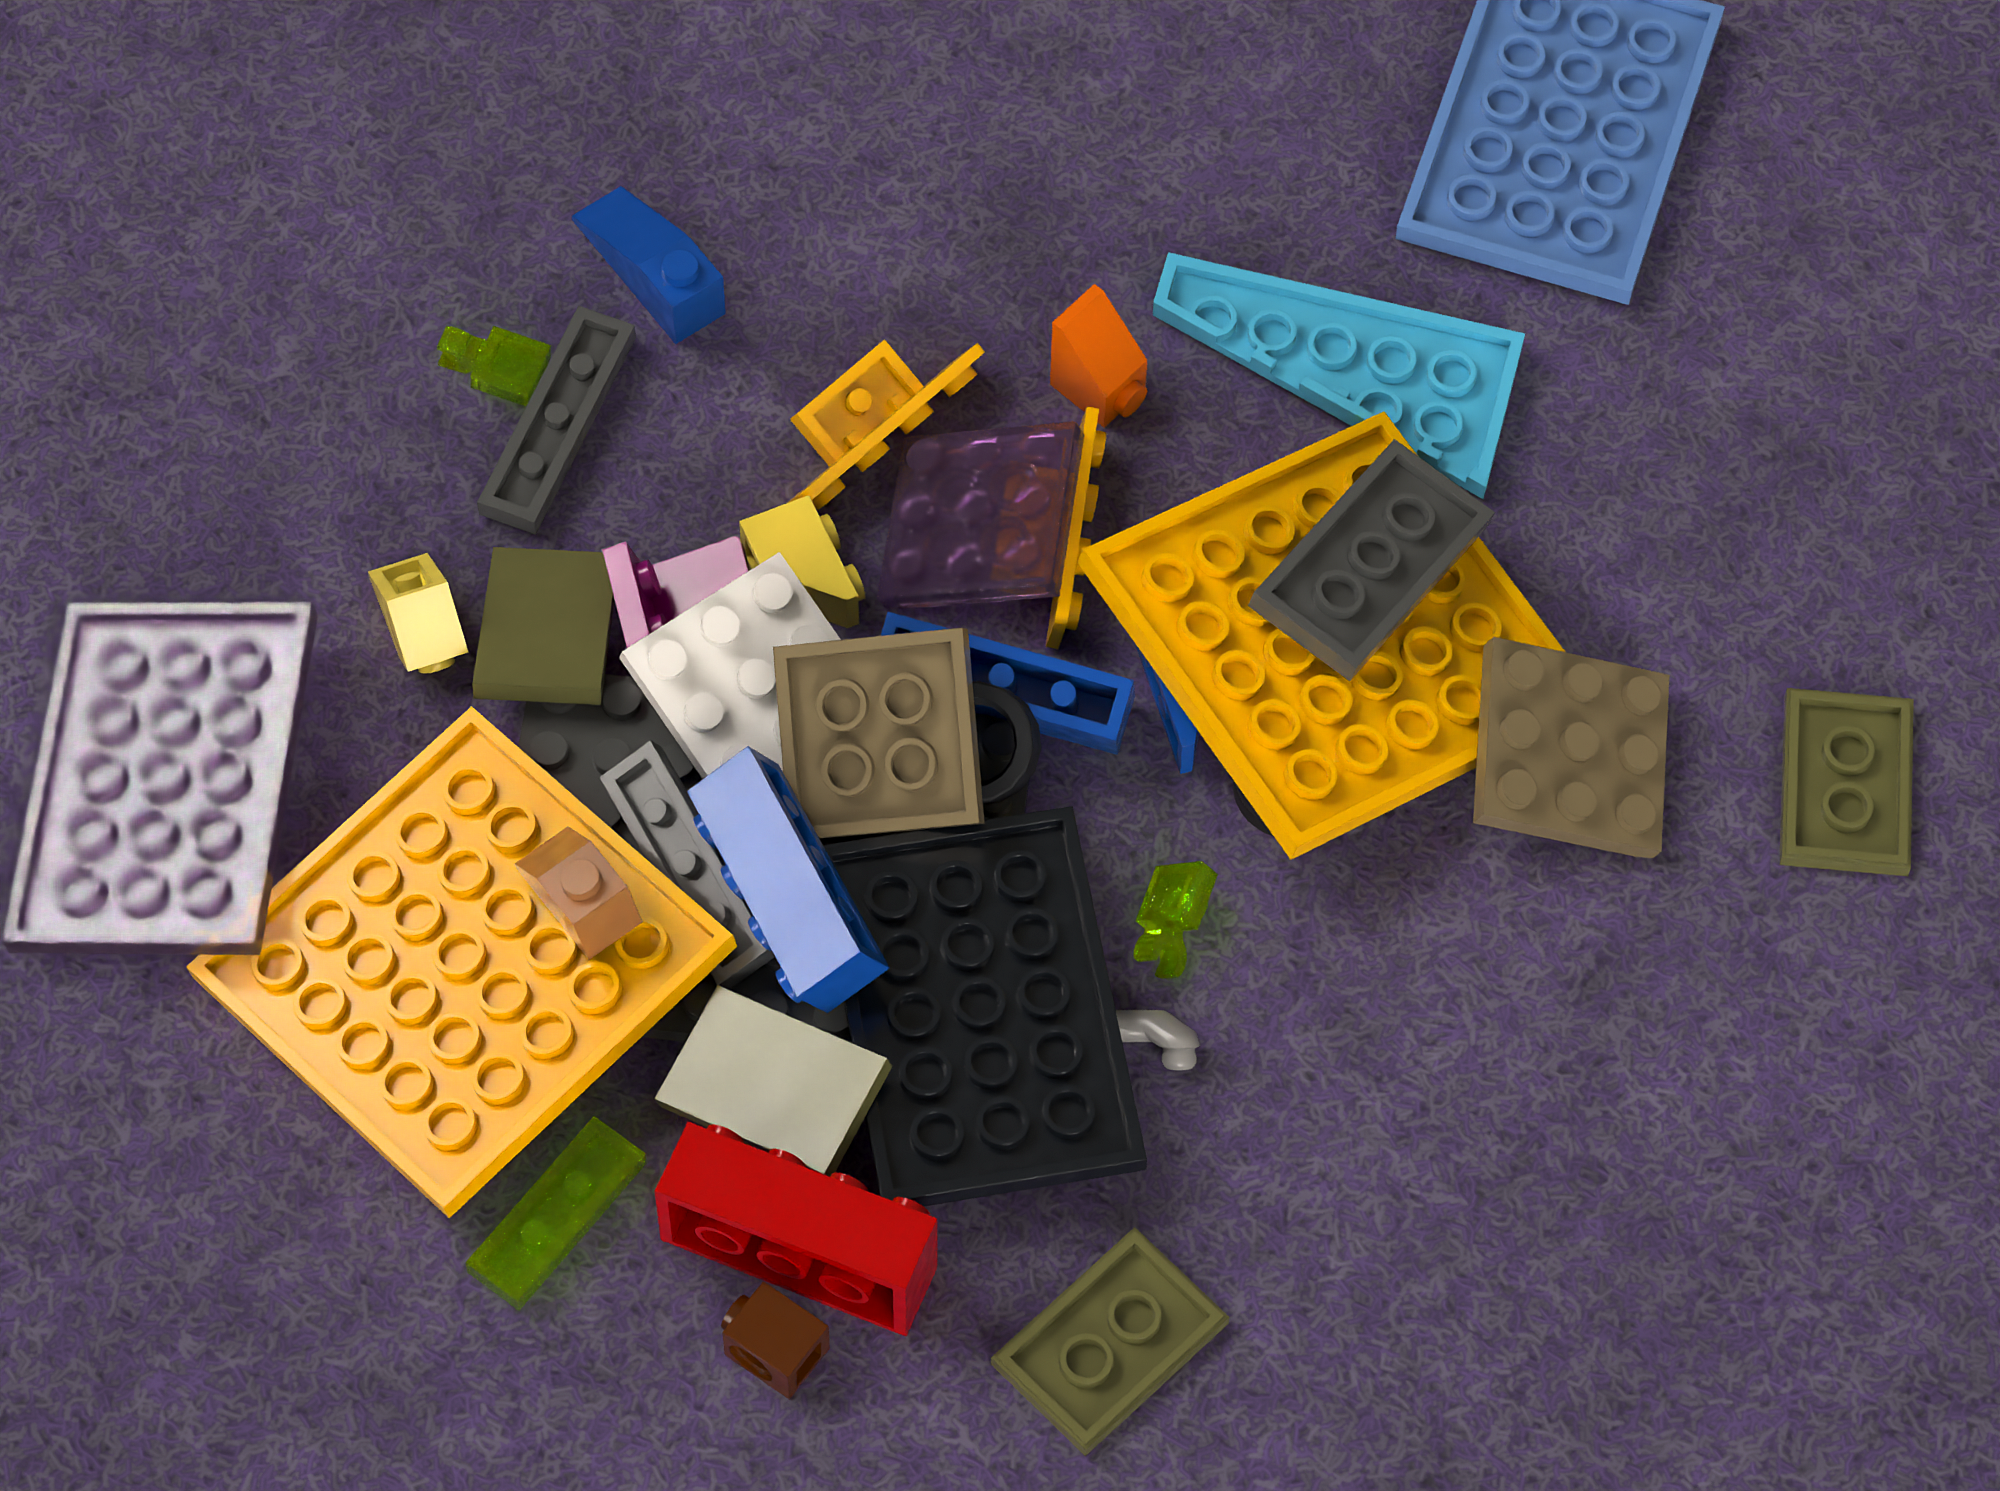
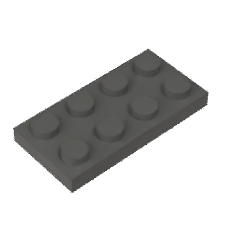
(1371, 559)

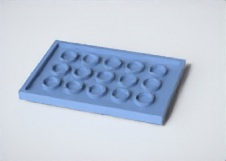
(1561, 137)

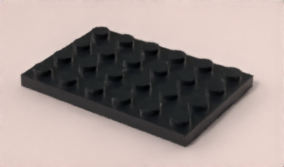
(988, 1012)

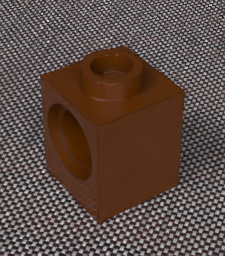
(774, 1338)

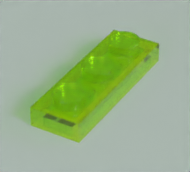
(556, 1213)

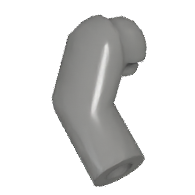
(1164, 1031)

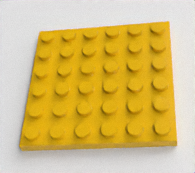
(1283, 723)
(433, 981)

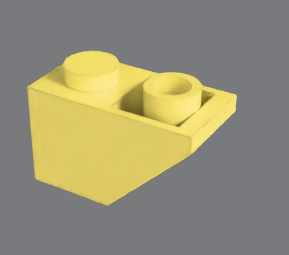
(810, 549)

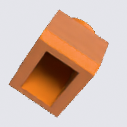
(1097, 358)

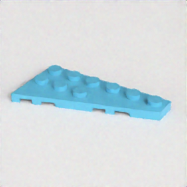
(1357, 357)

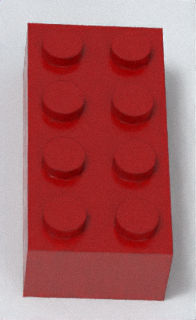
(797, 1226)

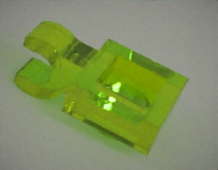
(500, 366)
(1172, 905)

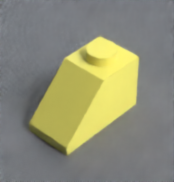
(419, 613)

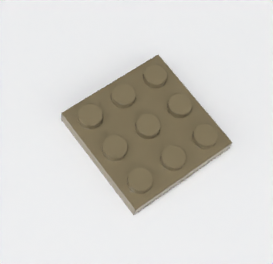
(880, 732)
(1571, 748)

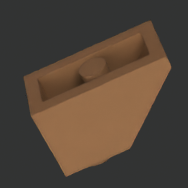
(580, 890)

